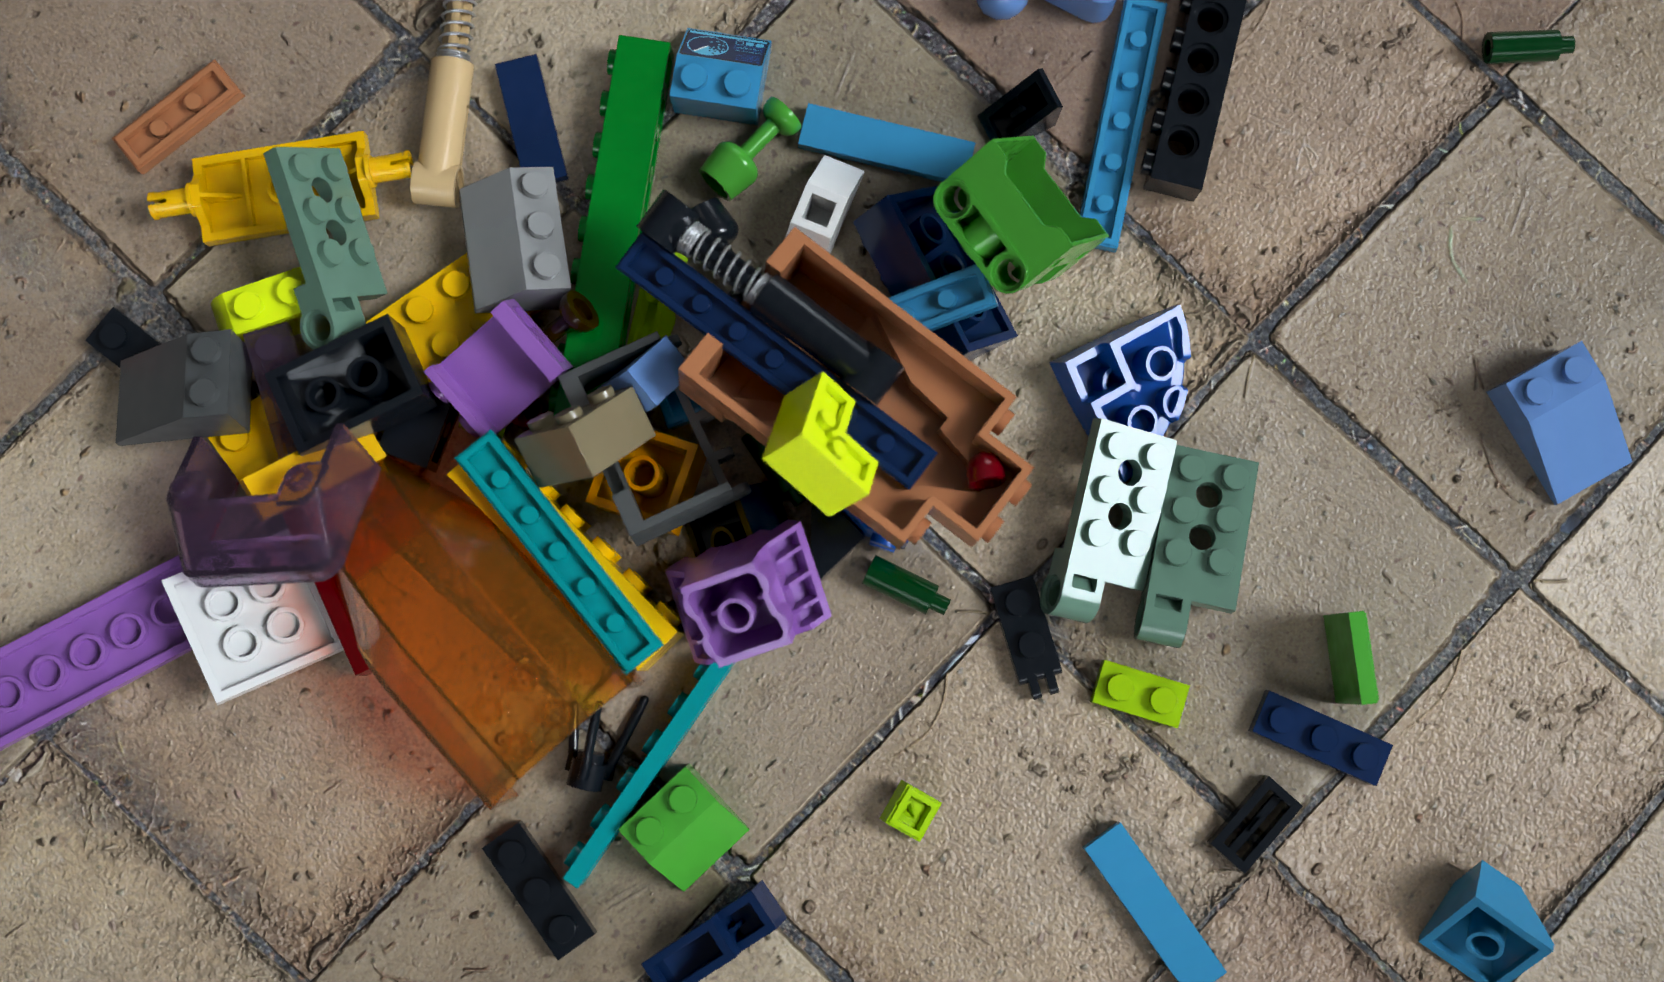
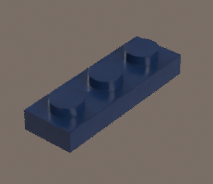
(1320, 737)

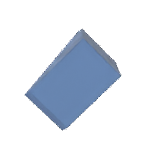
(651, 374)

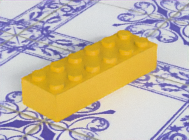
(659, 616)

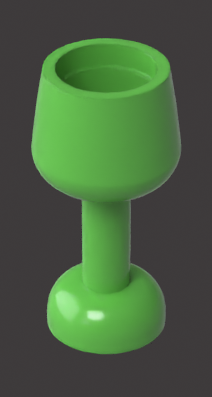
(731, 167)

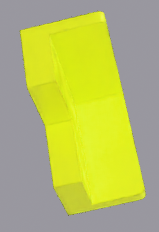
(815, 451)

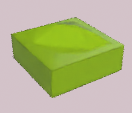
(910, 810)

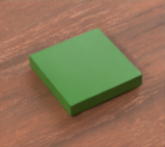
(1351, 658)

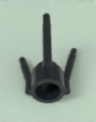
(587, 766)

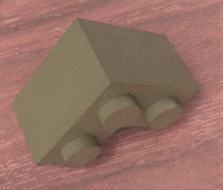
(585, 438)

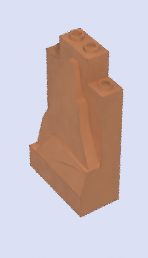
(935, 398)

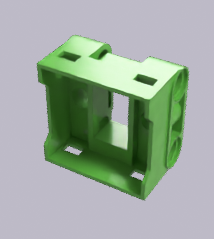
(1015, 215)

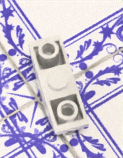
(826, 201)

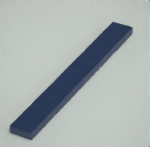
(768, 352)

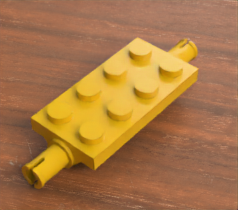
(238, 199)

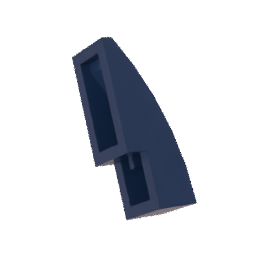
(717, 937)

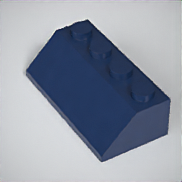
(916, 247)

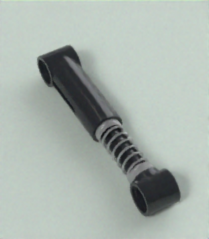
(775, 300)

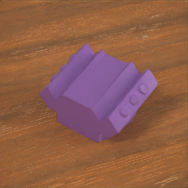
(749, 595)

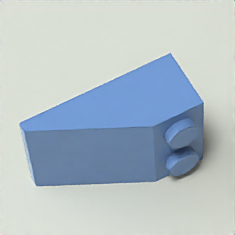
(1564, 421)

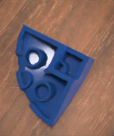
(1130, 375)

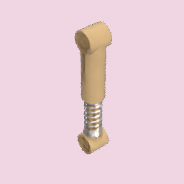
(439, 168)

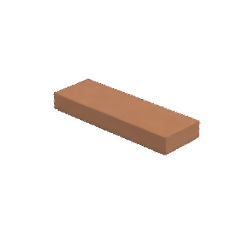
(178, 117)

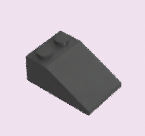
(185, 390)

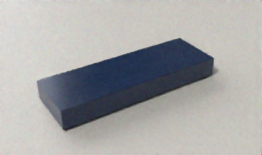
(531, 115)

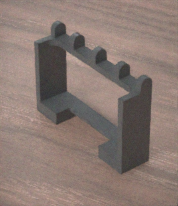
(643, 530)

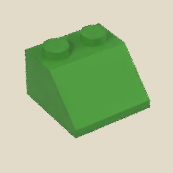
(684, 828)

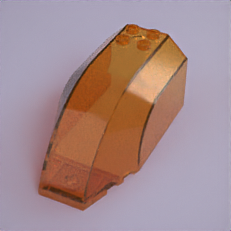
(469, 633)

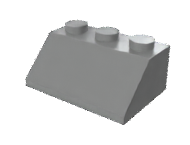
(515, 239)

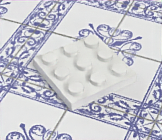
(252, 631)

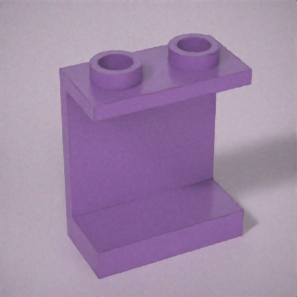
(498, 370)

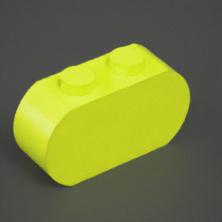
(260, 304)

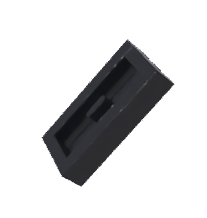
(1268, 836)

